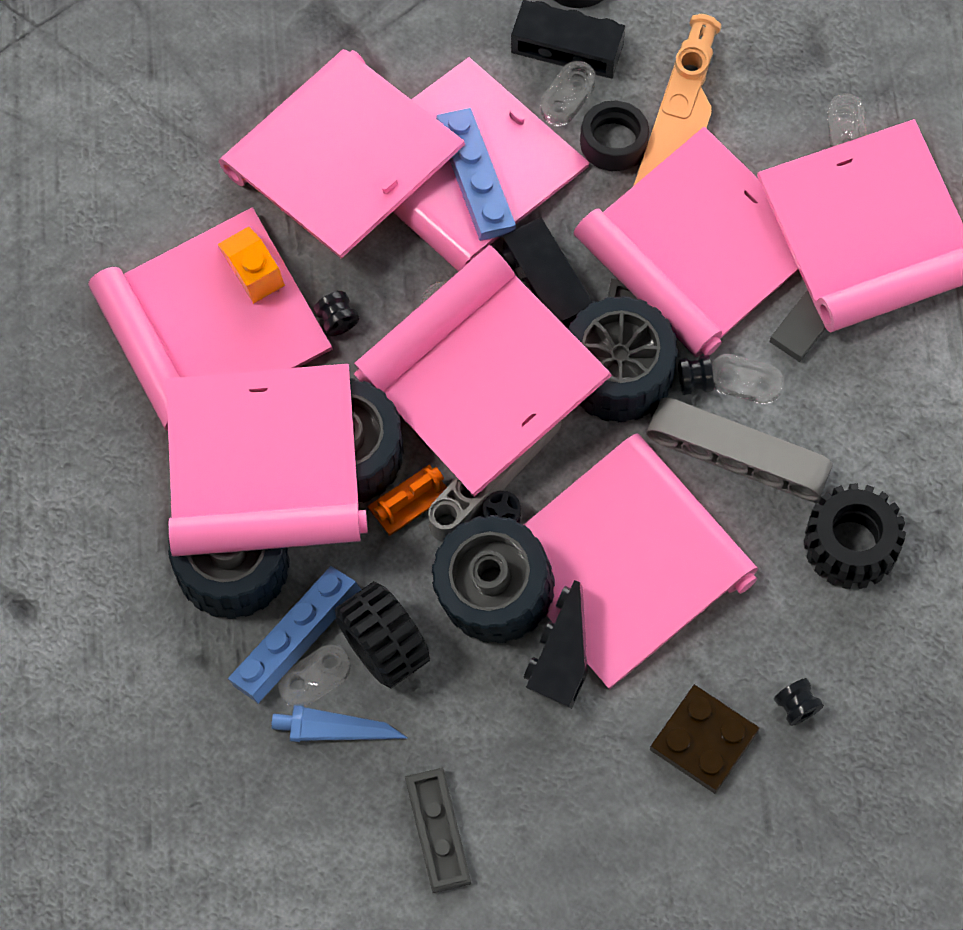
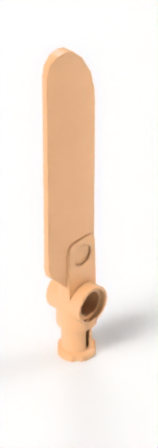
(684, 102)

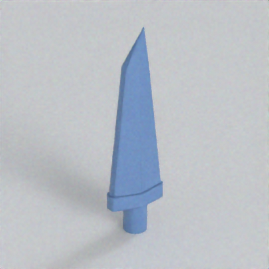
(317, 725)

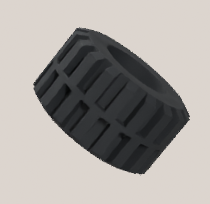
(862, 508)
(382, 634)

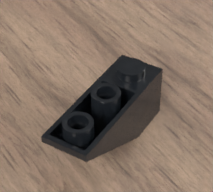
(563, 660)

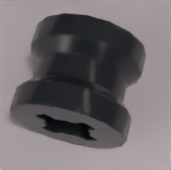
(336, 313)
(695, 374)
(502, 504)
(798, 701)

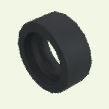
(610, 113)

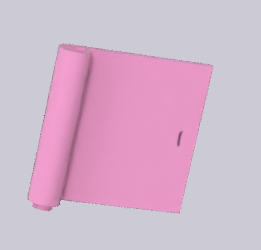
(342, 152)
(524, 152)
(868, 228)
(694, 242)
(195, 319)
(481, 367)
(262, 460)
(641, 554)

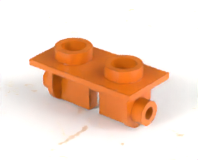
(408, 499)

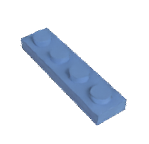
(478, 177)
(293, 635)

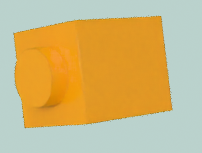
(252, 264)

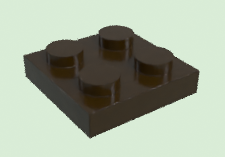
(704, 738)

